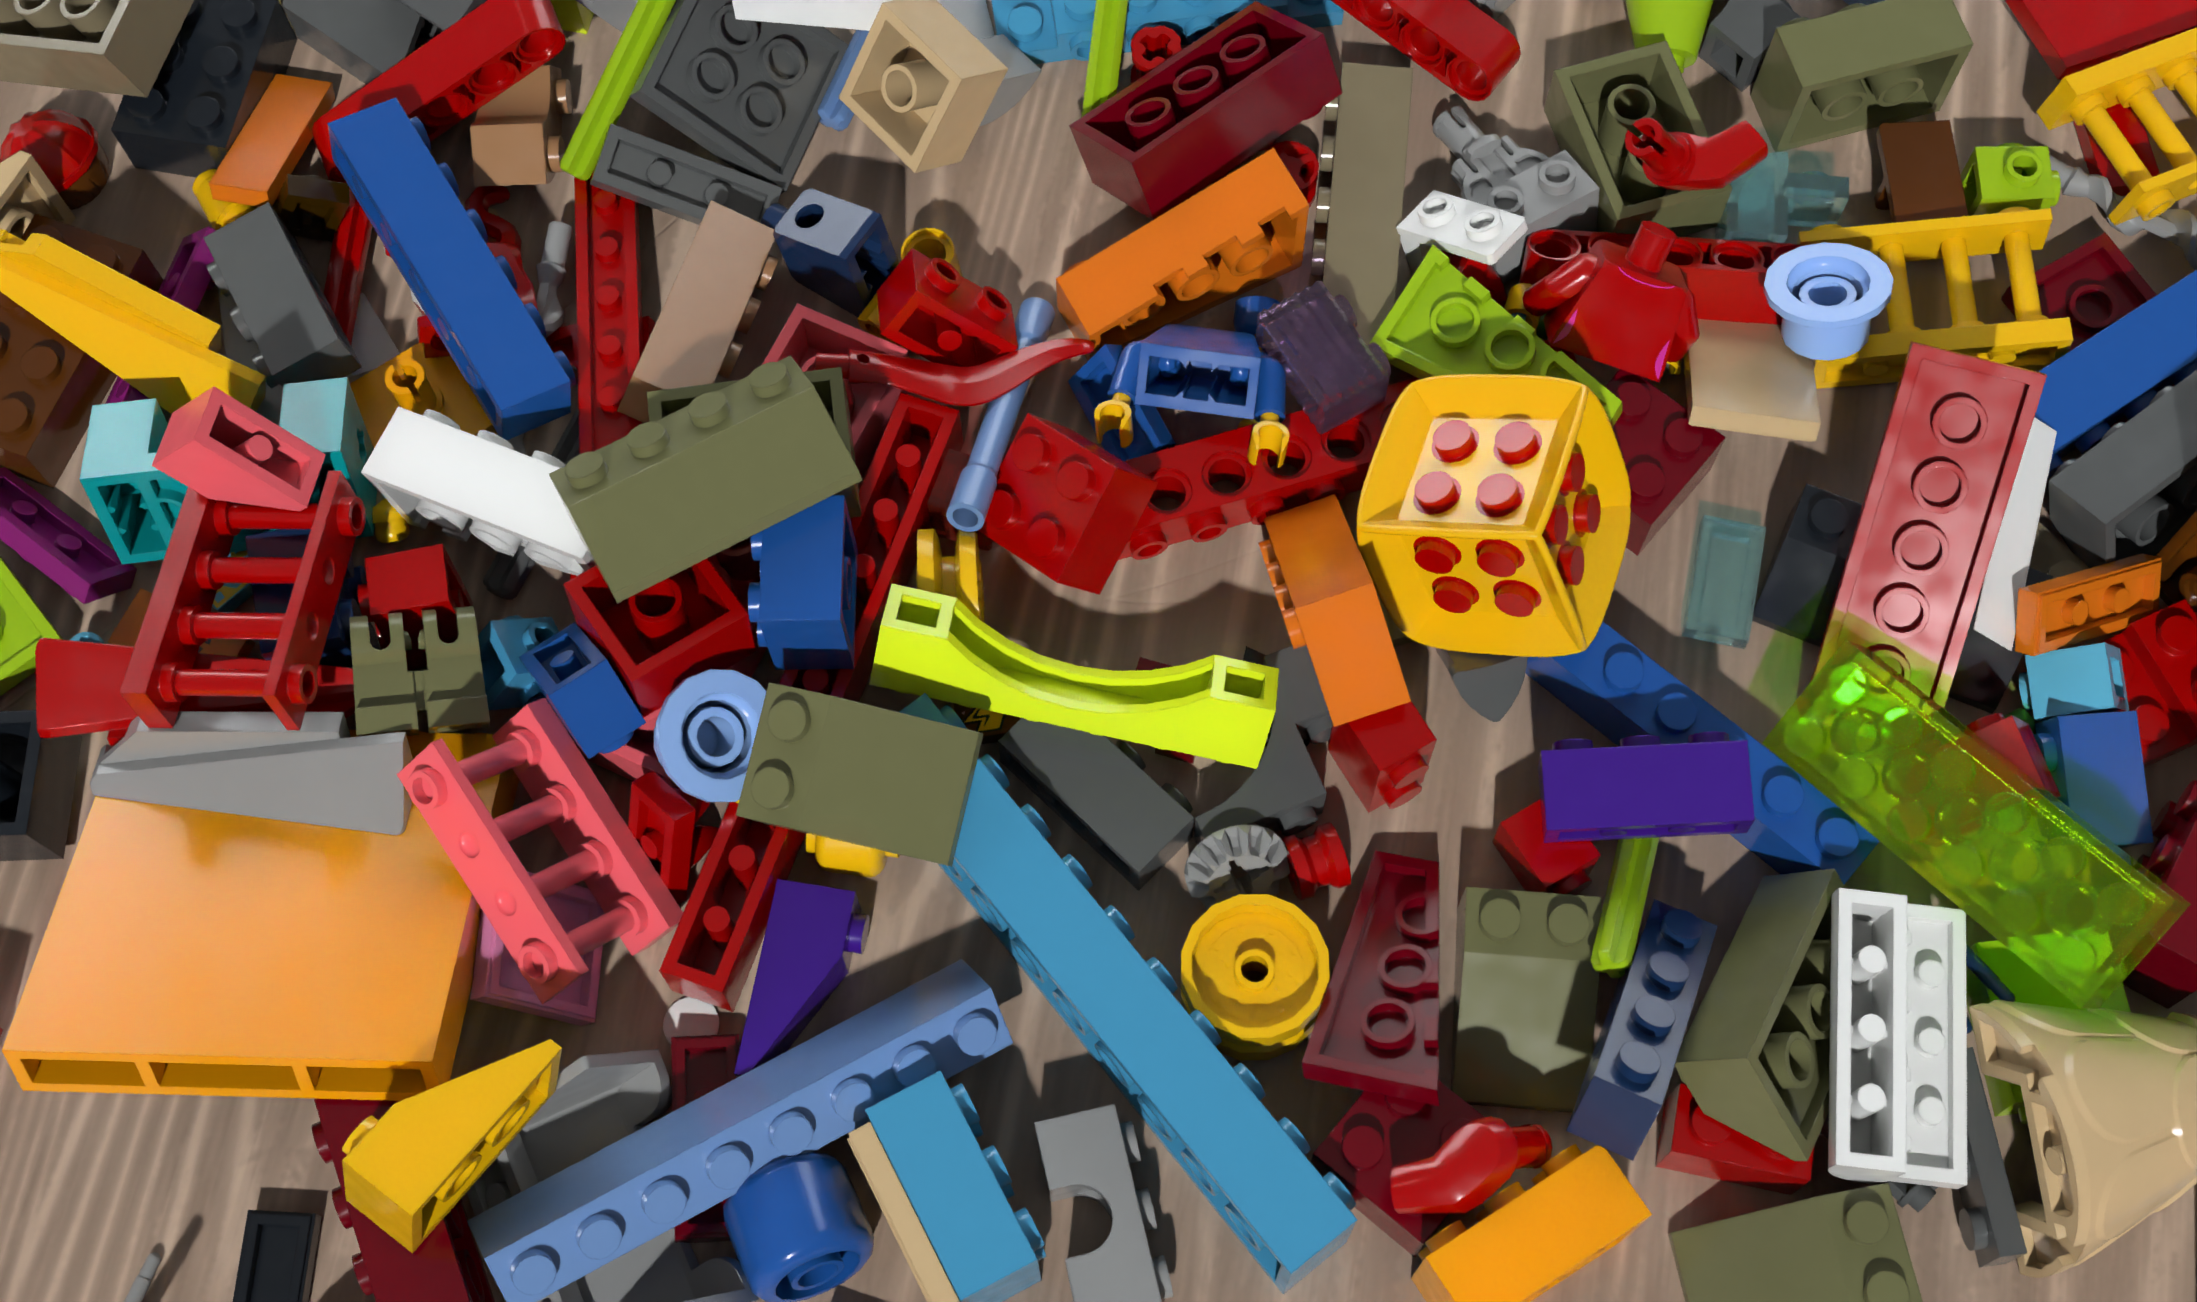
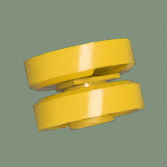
(1264, 937)

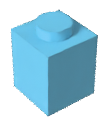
(2074, 682)

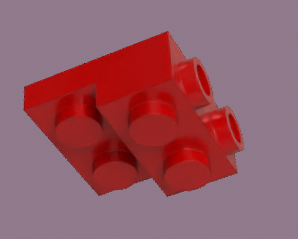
(2162, 678)

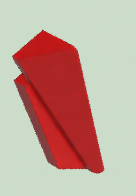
(82, 684)

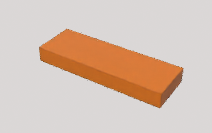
(271, 141)
(2086, 604)

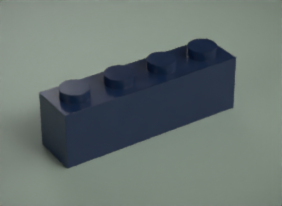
(1643, 1031)

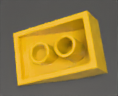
(440, 1142)

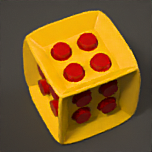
(1496, 514)

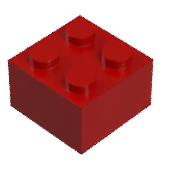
(1065, 504)
(663, 631)

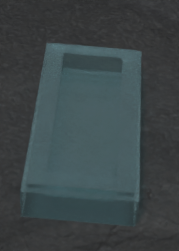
(1724, 581)

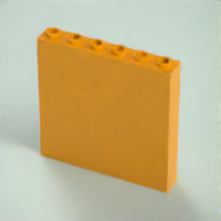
(253, 955)

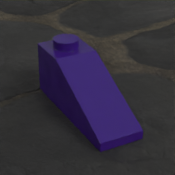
(800, 965)

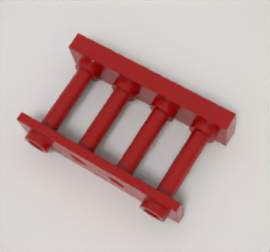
(199, 565)

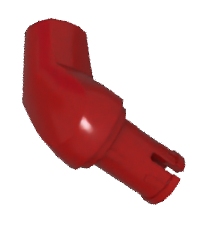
(1694, 161)
(1468, 1167)

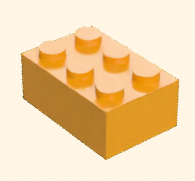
(1535, 1235)

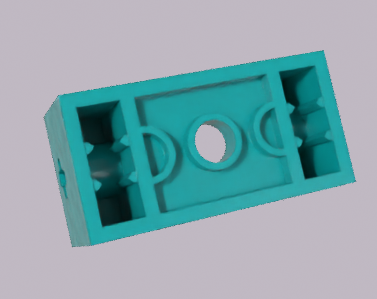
(143, 503)

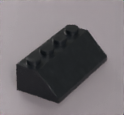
(1806, 578)

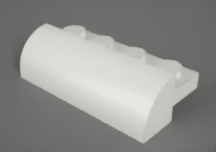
(1897, 1041)

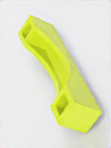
(1199, 708)

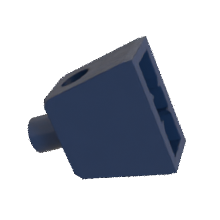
(833, 247)

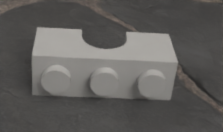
(1091, 1159)

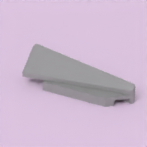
(262, 769)

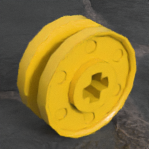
(952, 575)

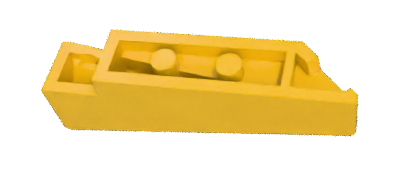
(123, 324)

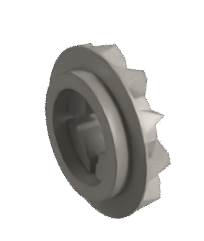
(1252, 847)

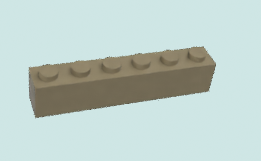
(1364, 190)

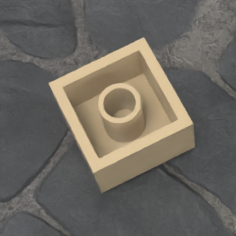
(922, 83)

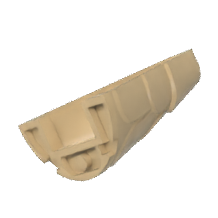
(2104, 1115)

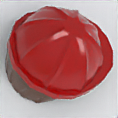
(64, 150)

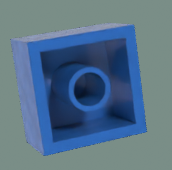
(807, 588)

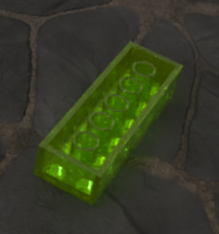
(1975, 826)

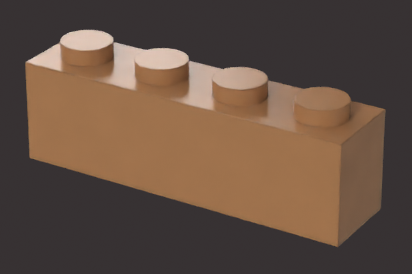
(705, 308)

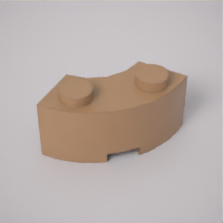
(521, 130)

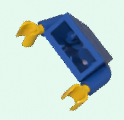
(1203, 374)

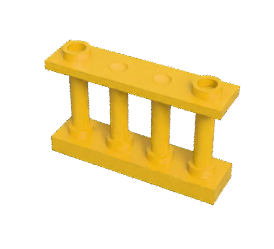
(2130, 82)
(2026, 343)

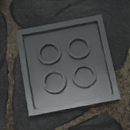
(740, 85)

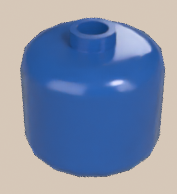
(798, 1228)

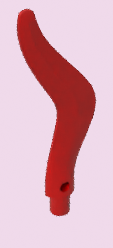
(952, 383)

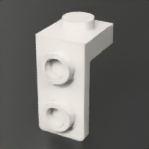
(1458, 228)

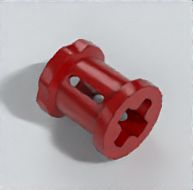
(1149, 49)

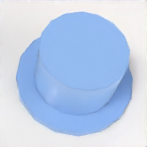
(1827, 297)
(709, 733)

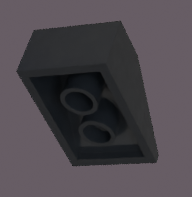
(34, 788)

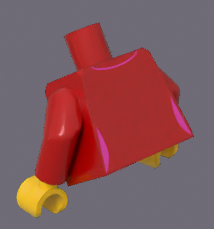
(1617, 305)

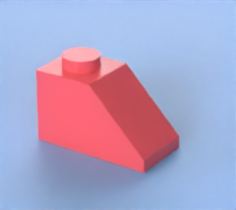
(237, 454)

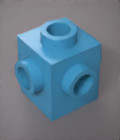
(504, 674)

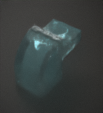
(1772, 199)

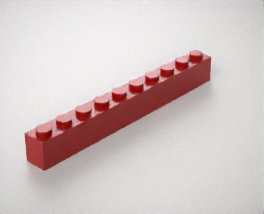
(739, 877)

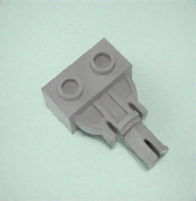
(1519, 181)

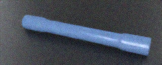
(978, 479)

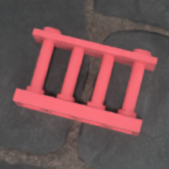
(583, 821)

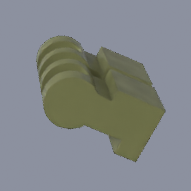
(447, 691)

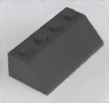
(2133, 484)

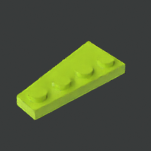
(1456, 328)

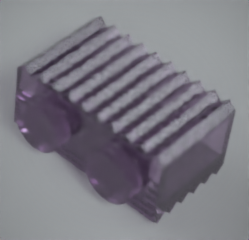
(1324, 356)

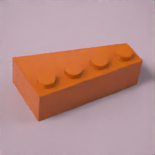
(1189, 257)
(1333, 609)

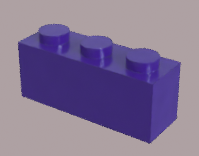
(1645, 788)

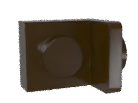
(312, 205)

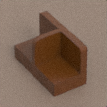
(1919, 171)

